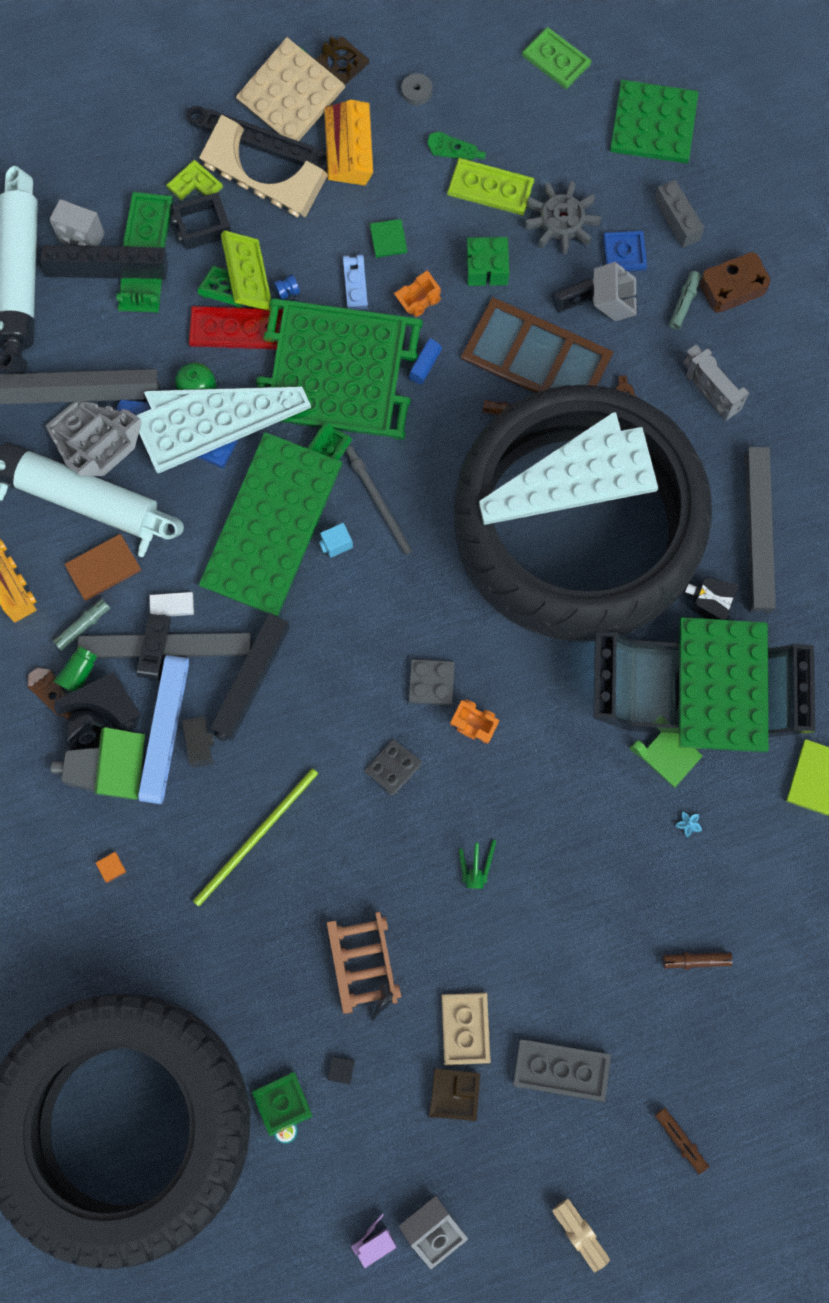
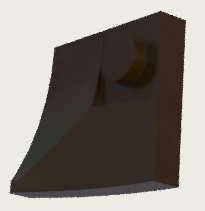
(454, 1095)

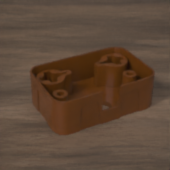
(736, 288)

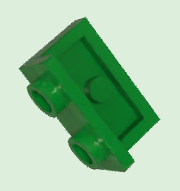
(330, 442)

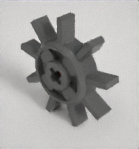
(562, 217)

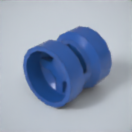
(286, 287)

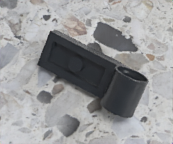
(153, 647)

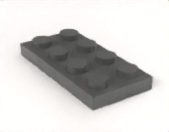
(562, 1070)

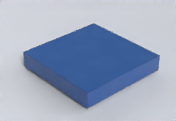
(625, 249)

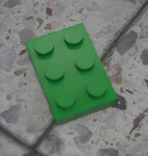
(148, 220)

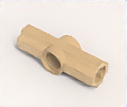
(581, 1235)

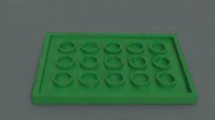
(723, 685)

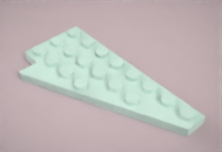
(198, 421)
(585, 471)

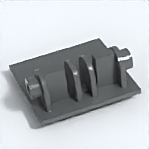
(393, 767)

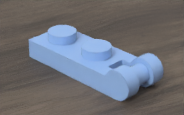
(355, 283)

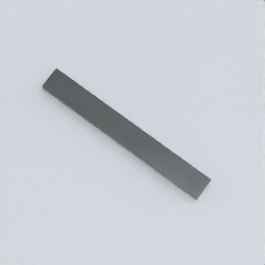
(177, 645)

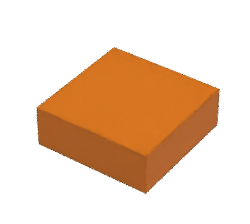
(111, 867)

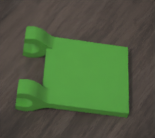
(667, 757)

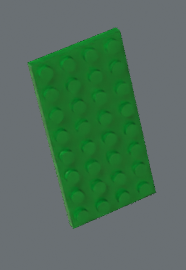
(271, 524)

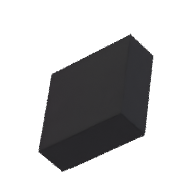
(341, 1070)

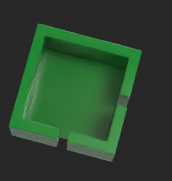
(485, 256)

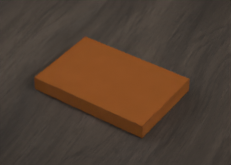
(102, 567)

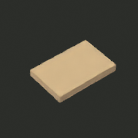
(465, 1028)

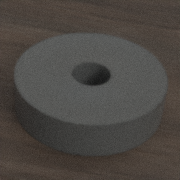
(416, 97)

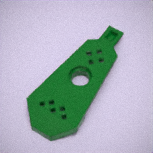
(445, 147)

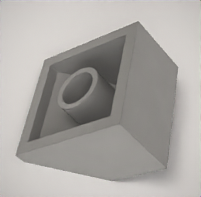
(433, 1232)

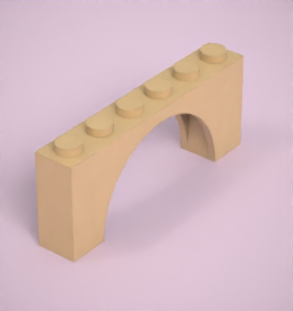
(295, 193)

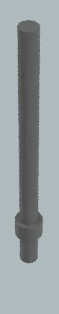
(359, 466)

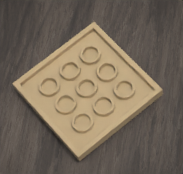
(290, 91)

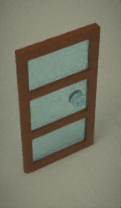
(533, 350)

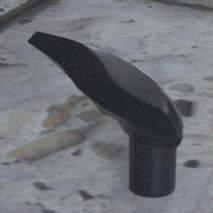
(384, 1001)

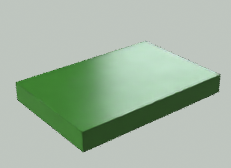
(556, 58)
(119, 764)

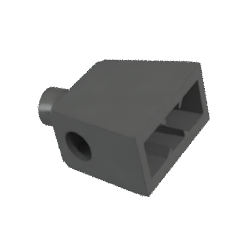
(78, 768)

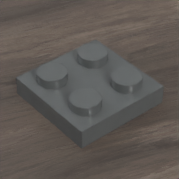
(431, 682)

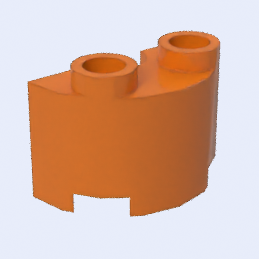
(419, 294)
(473, 722)

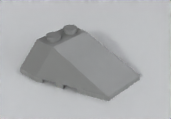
(93, 437)

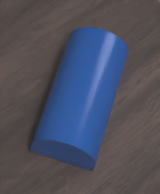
(425, 362)

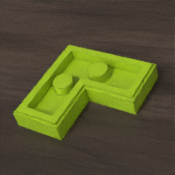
(192, 178)

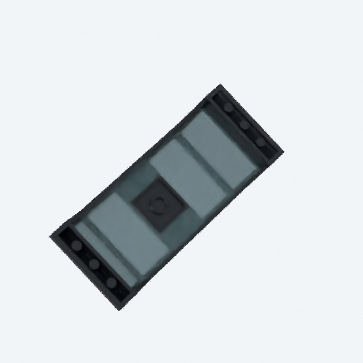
(641, 682)

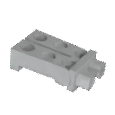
(714, 383)

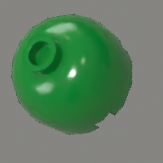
(195, 377)

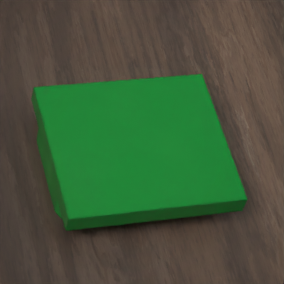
(388, 238)

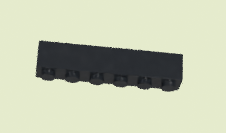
(104, 262)

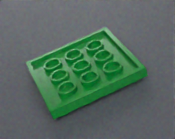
(654, 121)

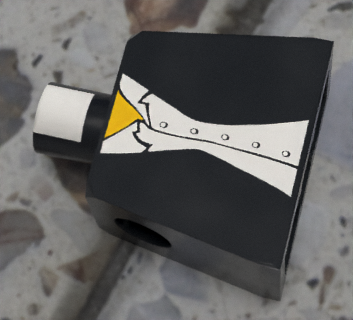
(712, 598)

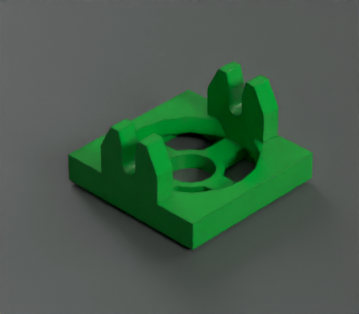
(216, 276)

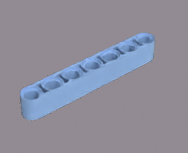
(163, 729)

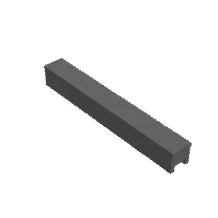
(77, 386)
(759, 530)

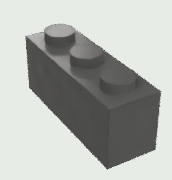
(679, 213)

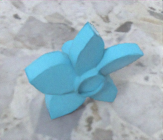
(689, 824)

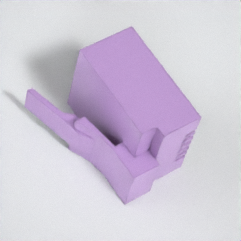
(374, 1247)

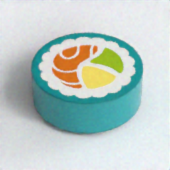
(287, 1135)

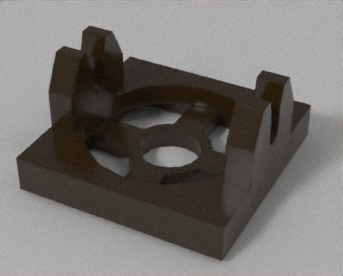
(328, 50)

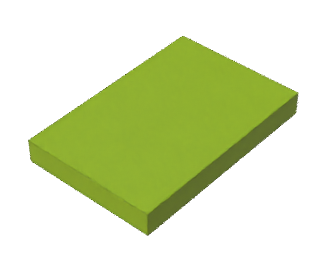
(811, 778)

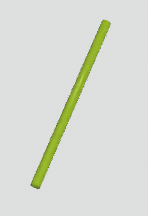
(255, 837)

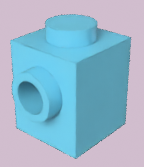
(335, 540)

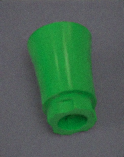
(76, 670)

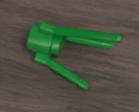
(474, 878)

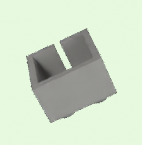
(76, 225)
(612, 285)

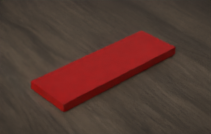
(231, 327)

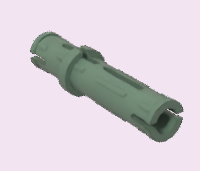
(688, 292)
(87, 619)

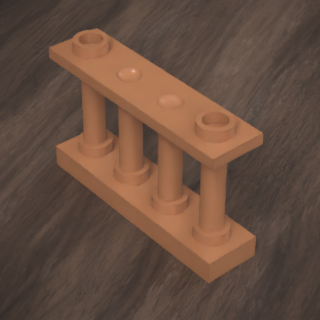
(342, 955)

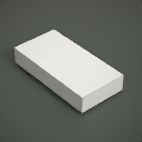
(172, 604)

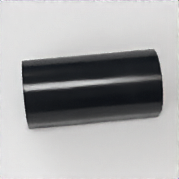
(573, 295)

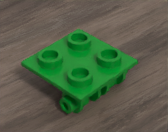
(139, 295)

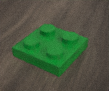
(282, 1104)

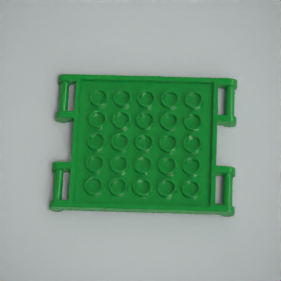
(343, 364)

